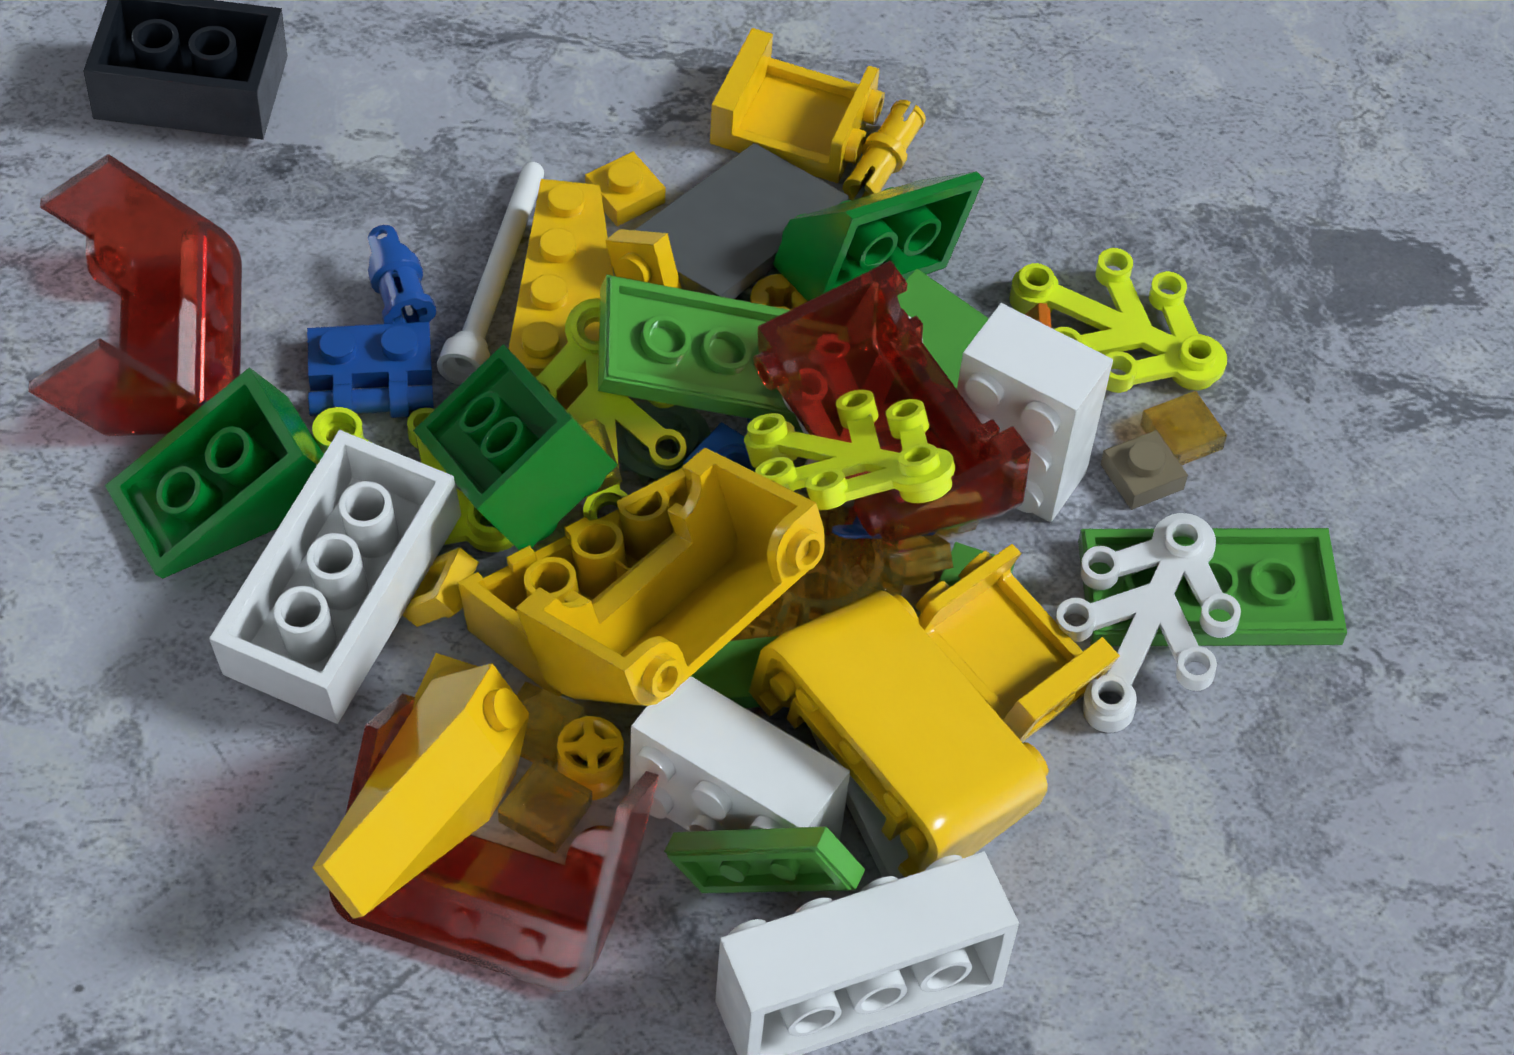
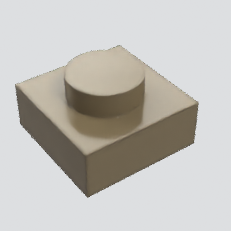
(1143, 469)

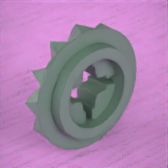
(635, 455)

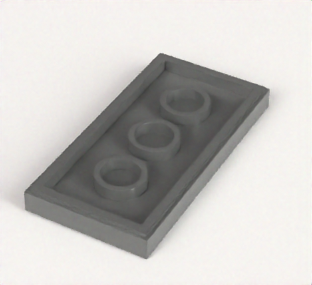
(734, 220)

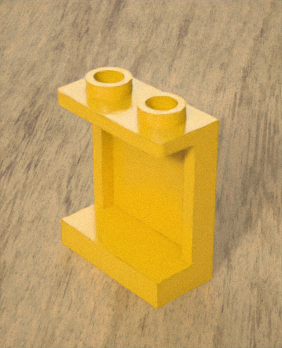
(794, 110)
(1010, 644)

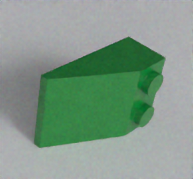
(514, 449)
(217, 476)

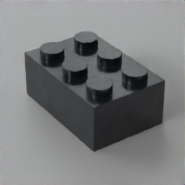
(187, 65)

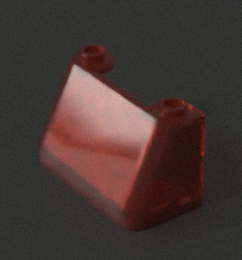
(867, 342)

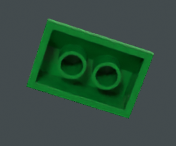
(903, 224)

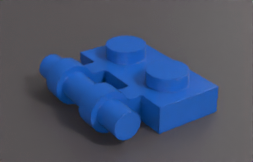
(370, 358)

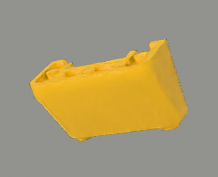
(730, 558)
(903, 727)

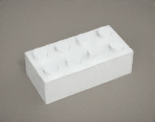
(337, 576)
(865, 958)

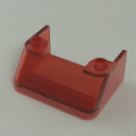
(176, 306)
(506, 904)

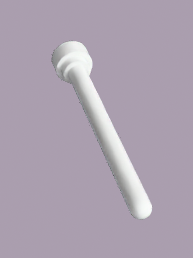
(468, 348)

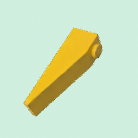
(428, 788)

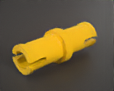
(885, 150)

